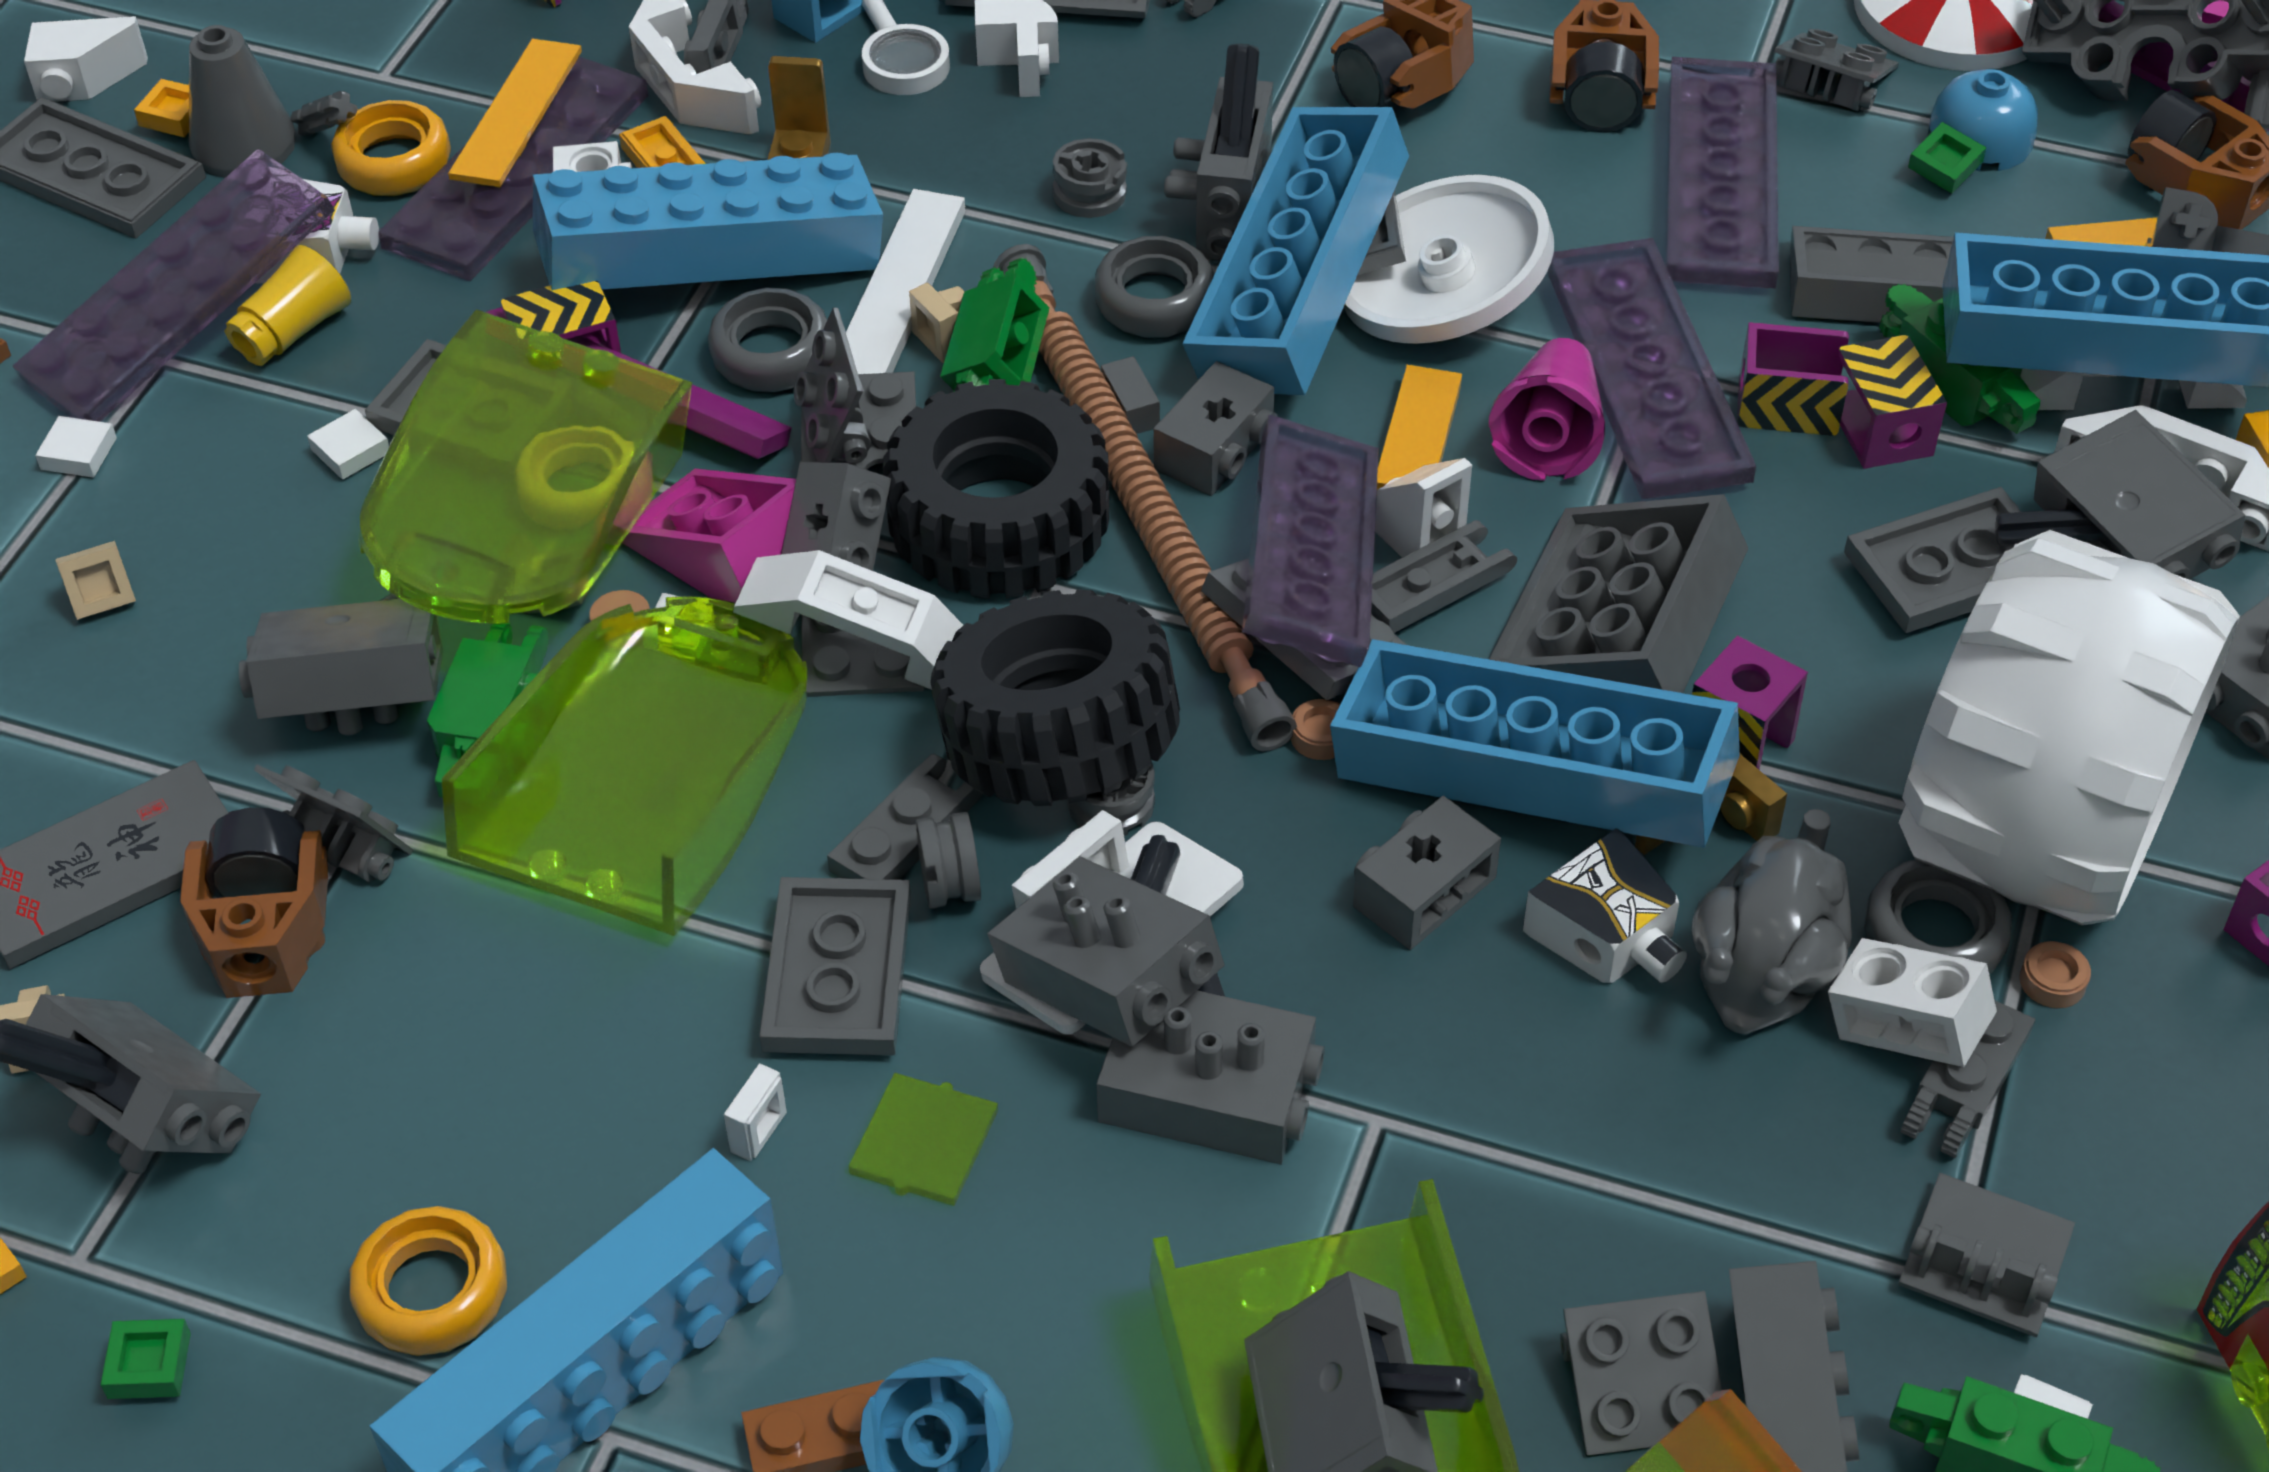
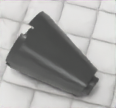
(232, 104)

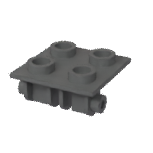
(1820, 49)
(831, 396)
(350, 831)
(1987, 1254)
(1639, 1367)

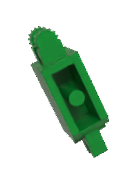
(997, 329)
(1969, 389)
(480, 687)
(2006, 1432)

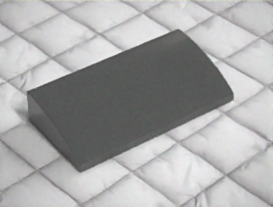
(1849, 271)

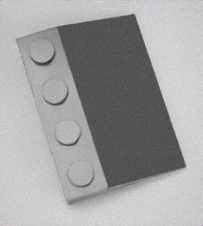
(1627, 591)

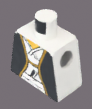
(1607, 913)

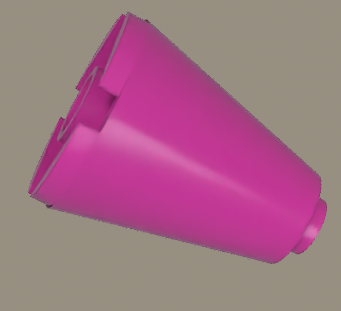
(1550, 414)

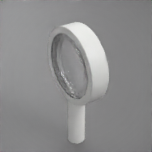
(902, 56)

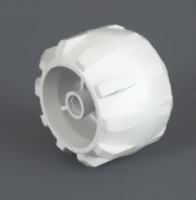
(2064, 725)

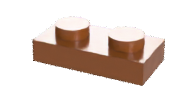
(809, 1432)

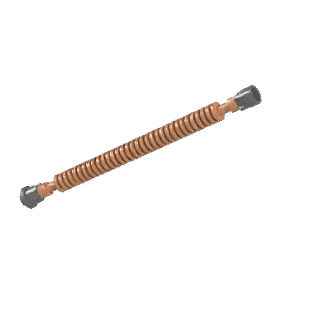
(1156, 518)

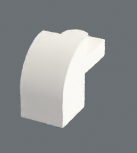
(1018, 35)

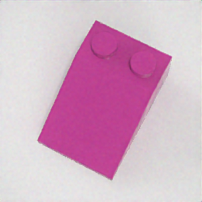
(714, 528)

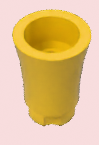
(287, 306)

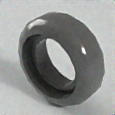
(1152, 257)
(758, 311)
(1921, 881)

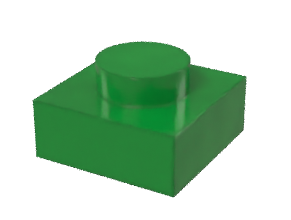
(1947, 157)
(145, 1358)

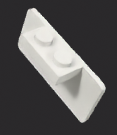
(1198, 881)

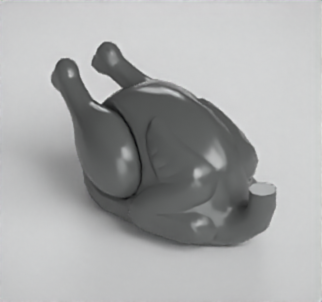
(1774, 928)

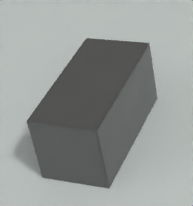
(1133, 393)

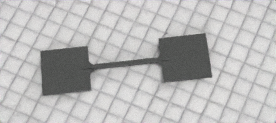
(834, 658)

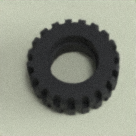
(1006, 540)
(1056, 697)

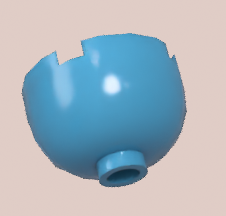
(1991, 111)
(937, 1419)

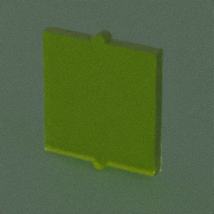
(924, 1139)

